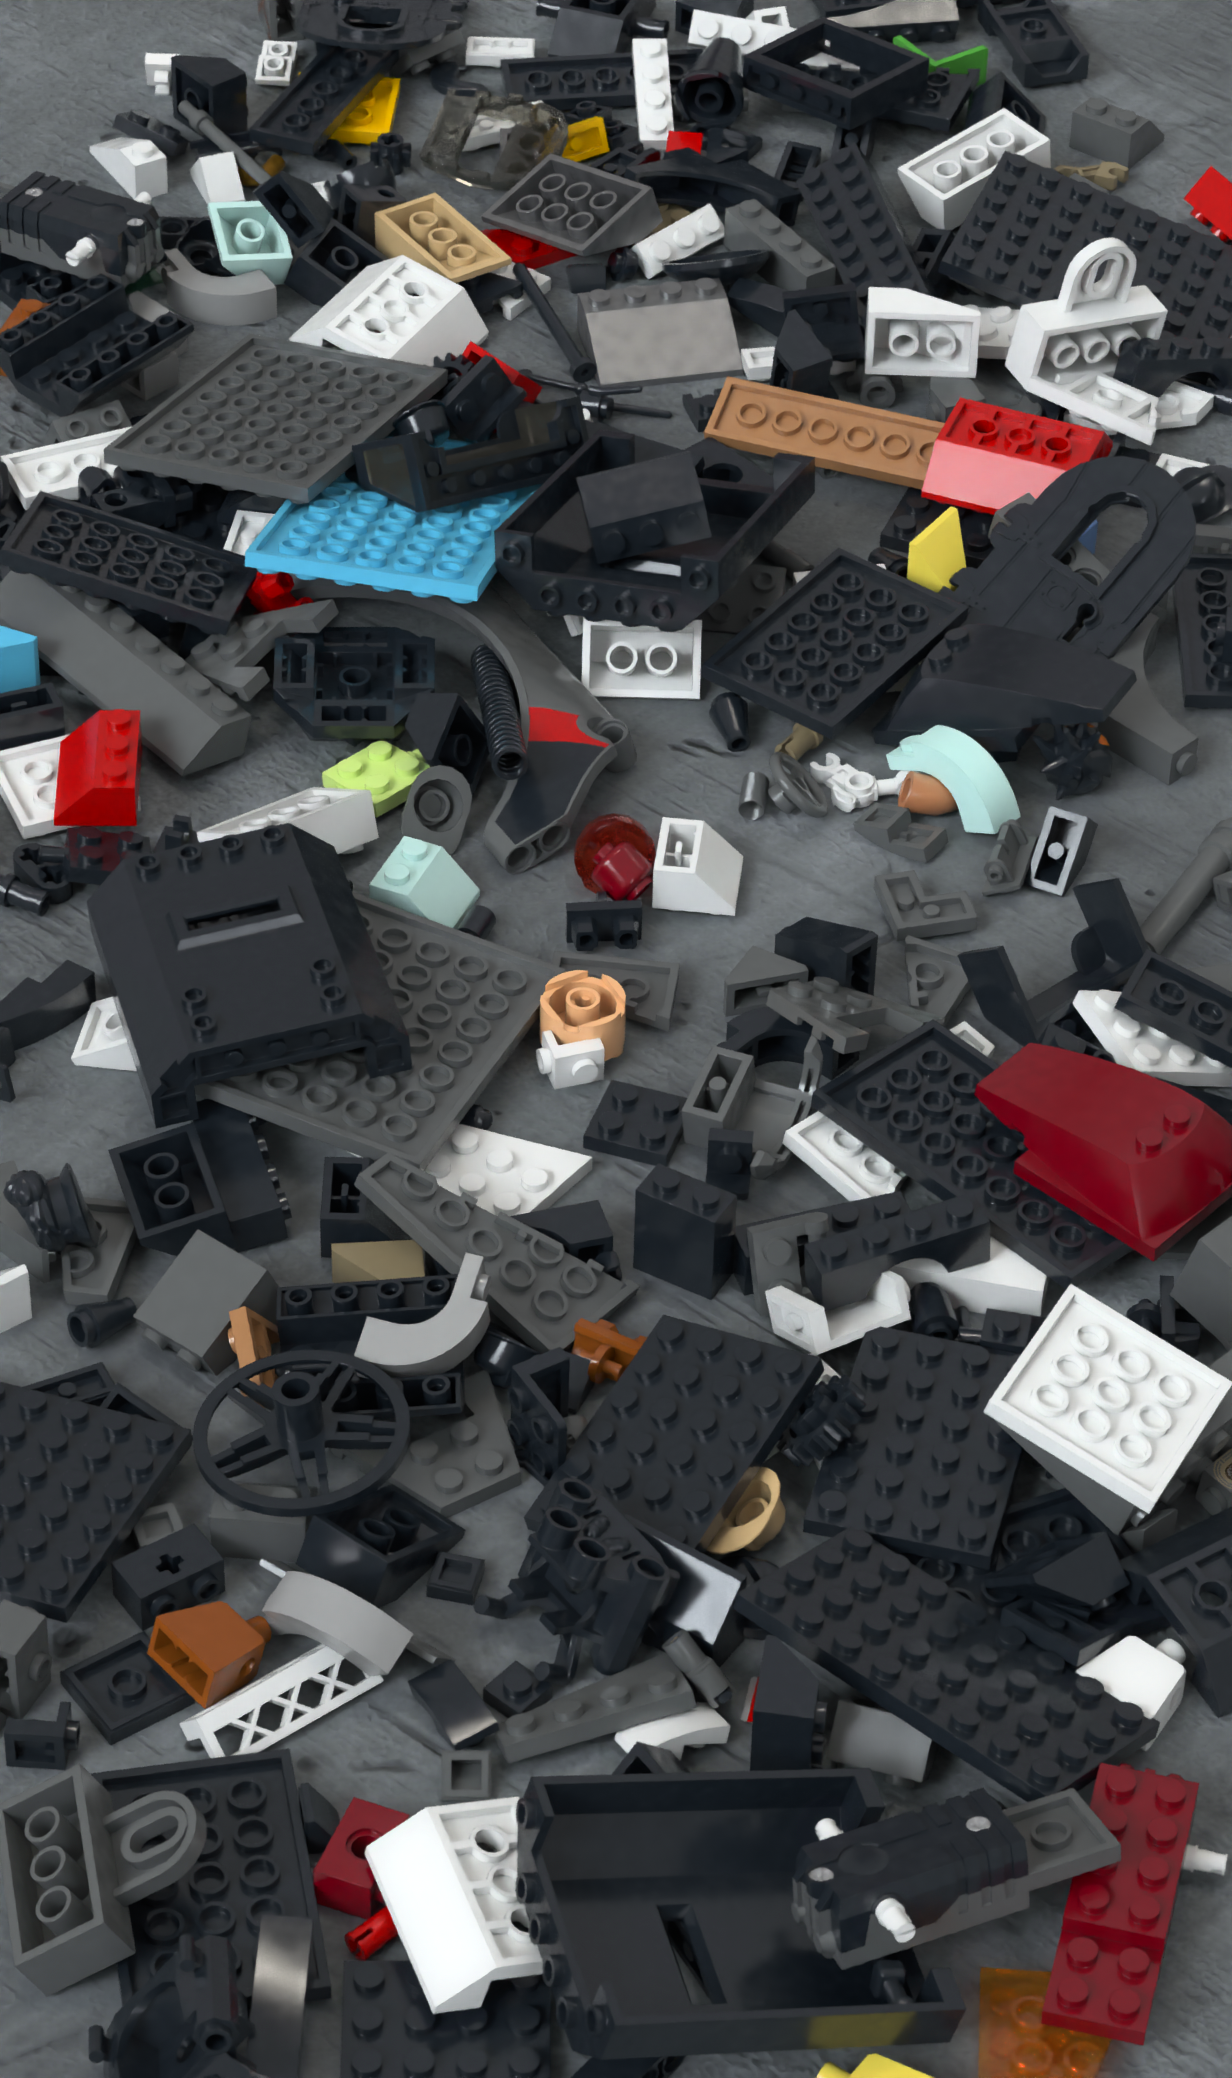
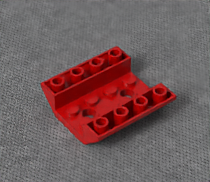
(1007, 460)

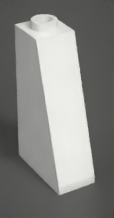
(998, 1284)

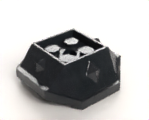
(352, 681)

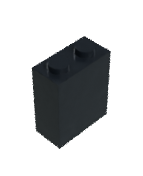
(684, 1231)

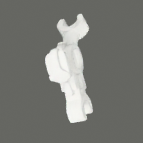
(852, 787)

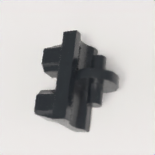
(603, 921)
(1161, 1319)

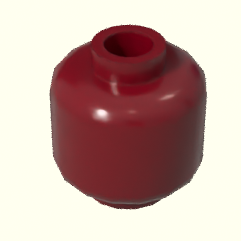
(622, 871)

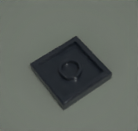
(124, 1689)

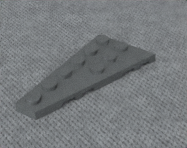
(533, 1281)

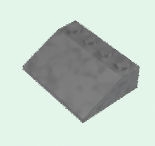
(577, 208)
(659, 333)

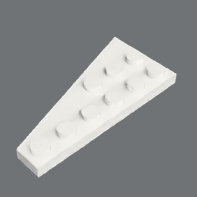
(505, 1170)

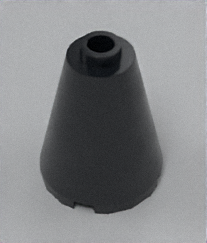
(713, 86)

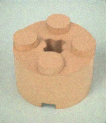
(584, 1009)

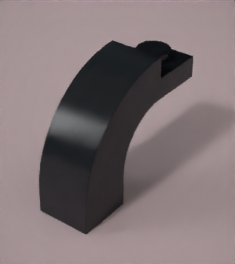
(775, 1038)

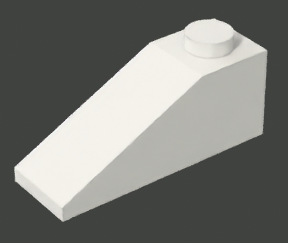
(134, 165)

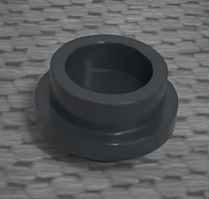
(622, 264)

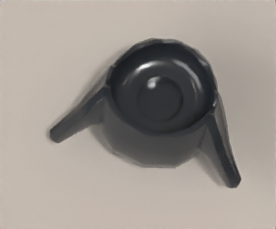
(201, 250)

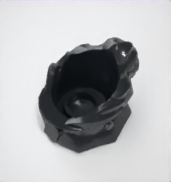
(53, 1209)

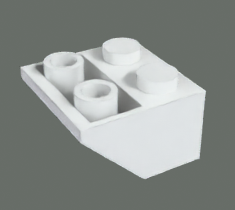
(695, 869)

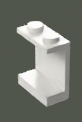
(820, 1331)

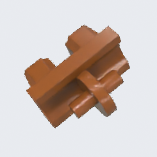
(605, 1347)

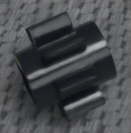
(391, 147)

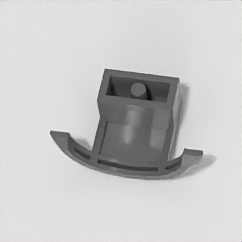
(733, 1099)

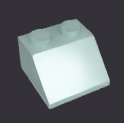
(250, 239)
(425, 883)

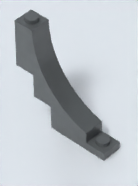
(1139, 725)

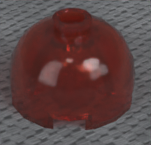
(613, 829)

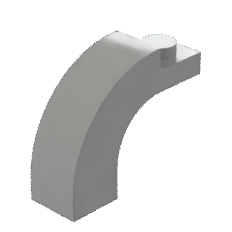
(216, 299)
(438, 1342)
(336, 1619)

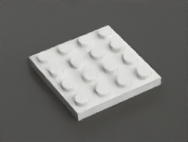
(1108, 1398)

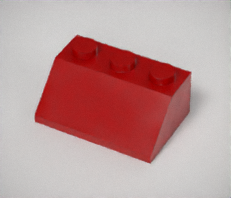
(1213, 203)
(100, 771)

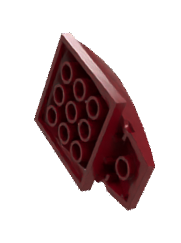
(1113, 1143)

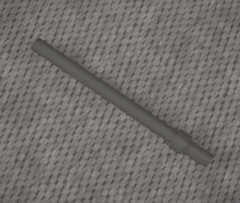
(204, 125)

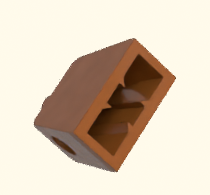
(209, 1649)

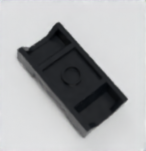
(1038, 42)

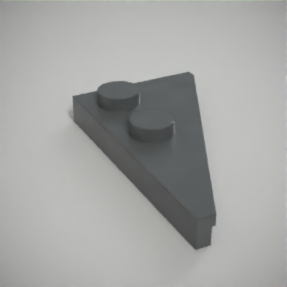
(934, 978)

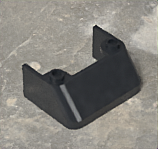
(1102, 954)

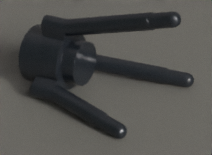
(602, 406)

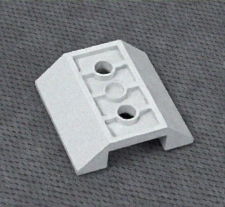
(410, 326)
(456, 1899)

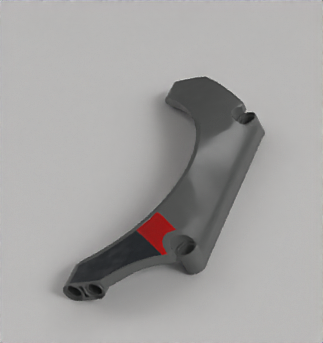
(562, 724)

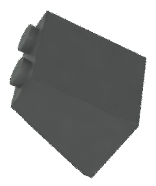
(194, 1300)

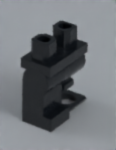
(135, 495)

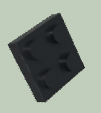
(636, 1124)

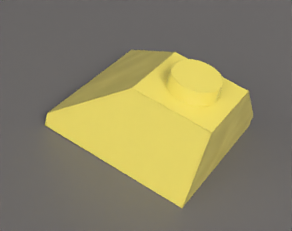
(937, 553)

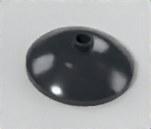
(723, 265)

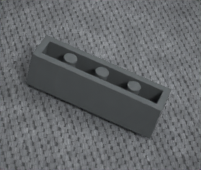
(792, 260)

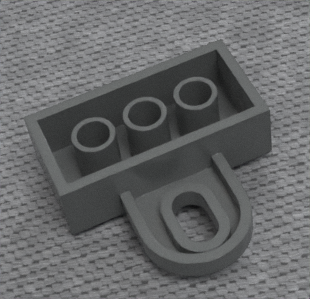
(79, 1865)

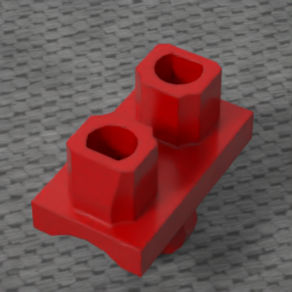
(273, 593)

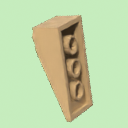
(437, 238)

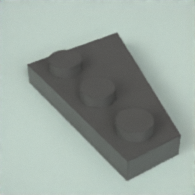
(93, 1272)

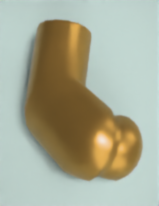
(272, 166)

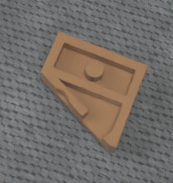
(252, 1340)

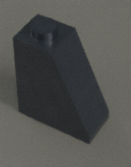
(831, 952)

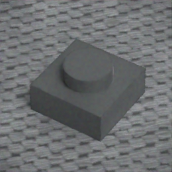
(156, 1524)

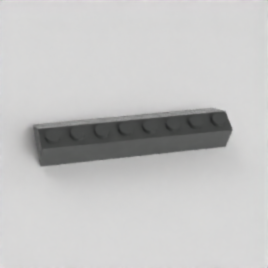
(128, 669)

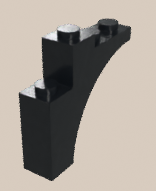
(696, 181)

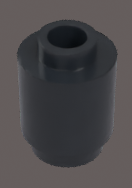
(932, 1312)

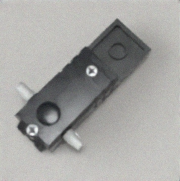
(79, 228)
(939, 1870)

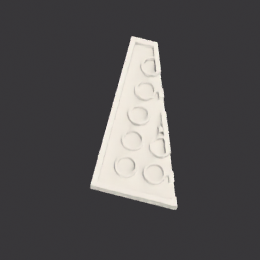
(845, 1160)

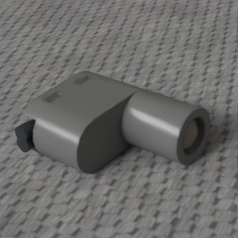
(699, 1669)

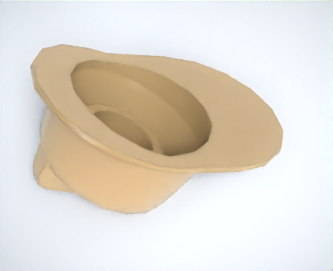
(754, 1518)

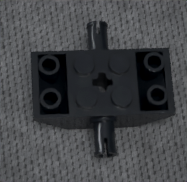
(599, 25)

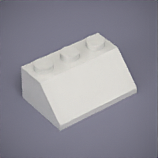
(641, 661)

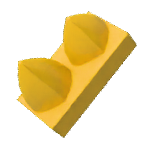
(586, 139)

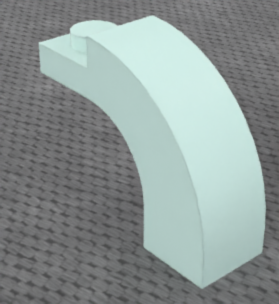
(966, 771)

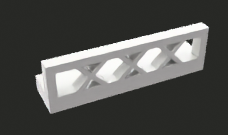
(267, 1690)

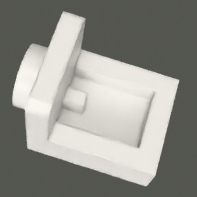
(571, 1062)

